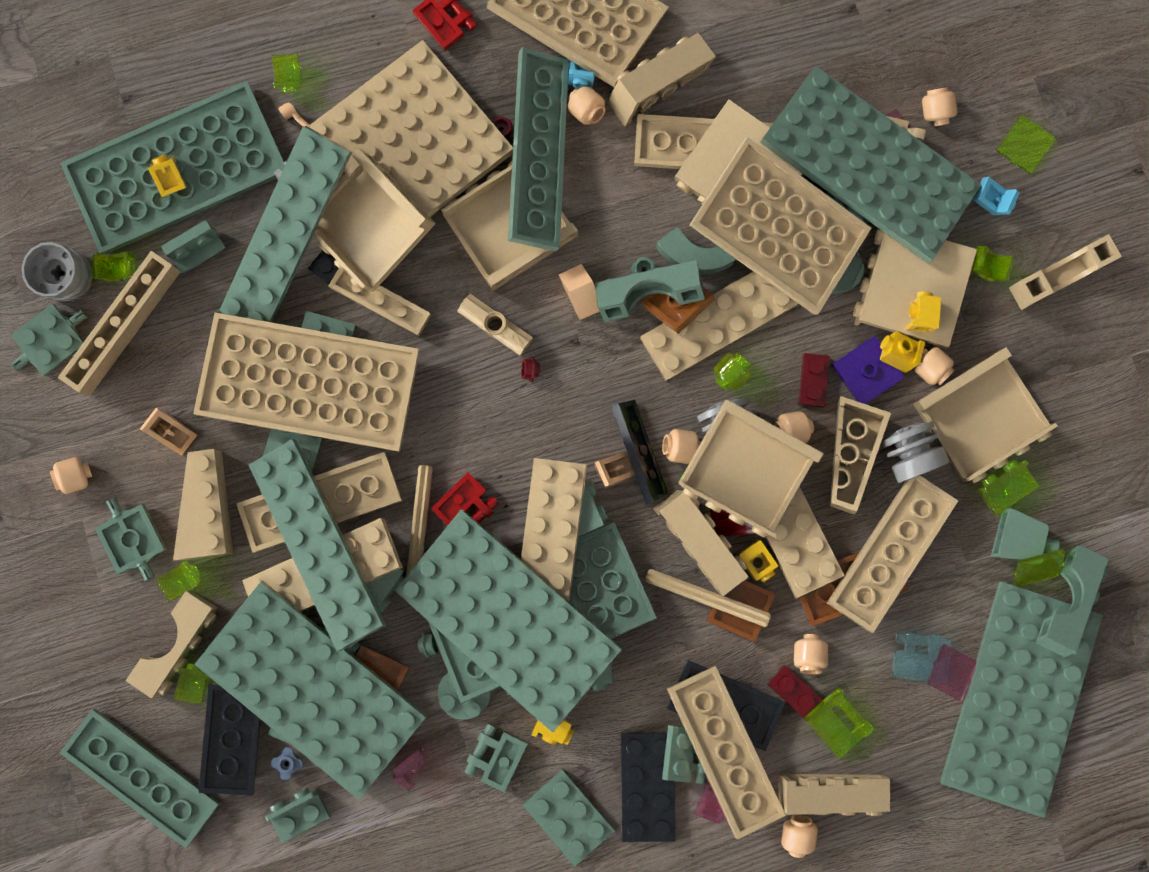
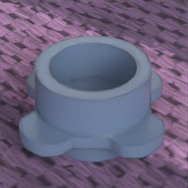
(294, 763)

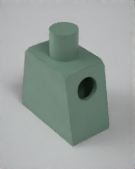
(1021, 537)

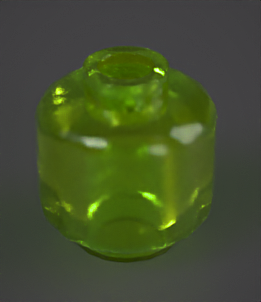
(732, 371)

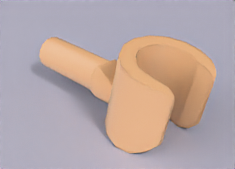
(288, 111)

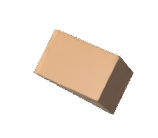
(580, 291)
(168, 431)
(614, 469)

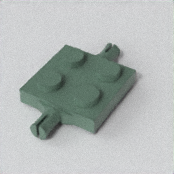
(48, 339)
(130, 539)

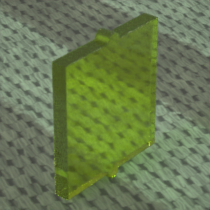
(1025, 144)
(1038, 568)

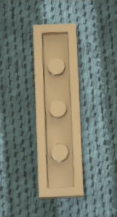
(382, 303)

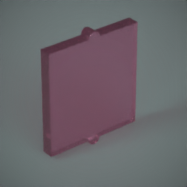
(952, 672)

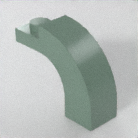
(677, 249)

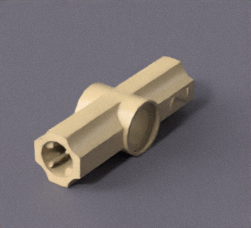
(482, 315)

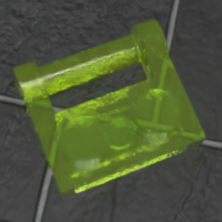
(832, 729)

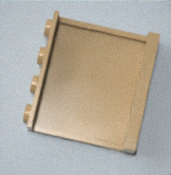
(718, 147)
(370, 223)
(482, 228)
(898, 276)
(984, 417)
(748, 468)

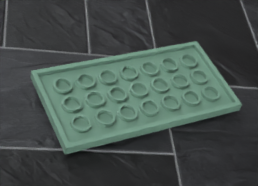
(217, 146)
(871, 164)
(602, 589)
(508, 620)
(310, 691)
(1017, 705)

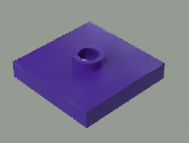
(865, 372)

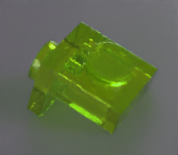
(286, 71)
(991, 265)
(114, 266)
(178, 580)
(191, 684)

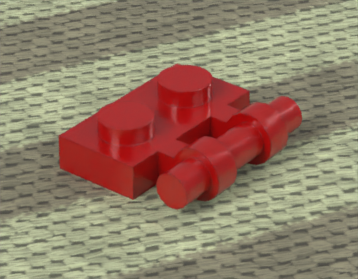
(440, 24)
(462, 497)

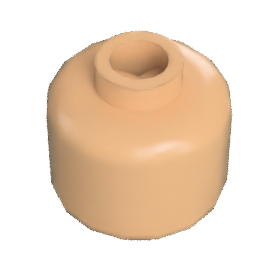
(586, 105)
(939, 106)
(935, 366)
(796, 424)
(680, 445)
(70, 475)
(811, 654)
(799, 836)

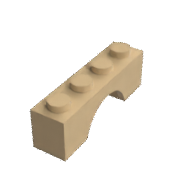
(1065, 272)
(192, 616)

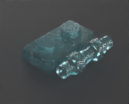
(916, 665)

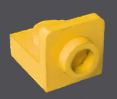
(166, 175)

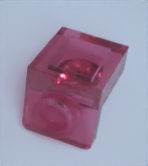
(411, 764)
(708, 805)

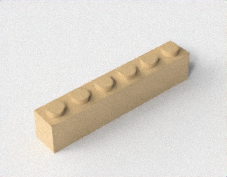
(119, 324)

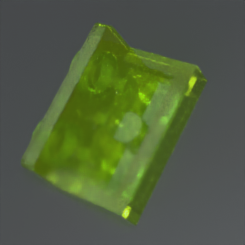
(1008, 487)

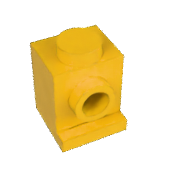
(924, 313)
(901, 351)
(758, 550)
(561, 734)

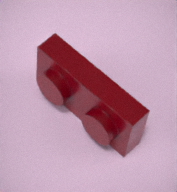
(813, 380)
(794, 691)

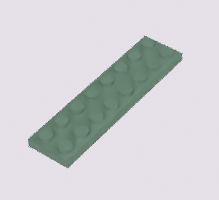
(538, 150)
(286, 227)
(317, 545)

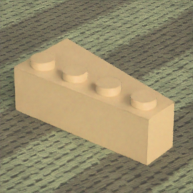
(659, 77)
(855, 449)
(204, 510)
(702, 542)
(834, 794)

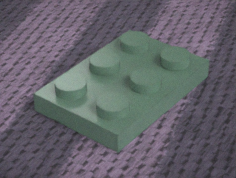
(568, 817)

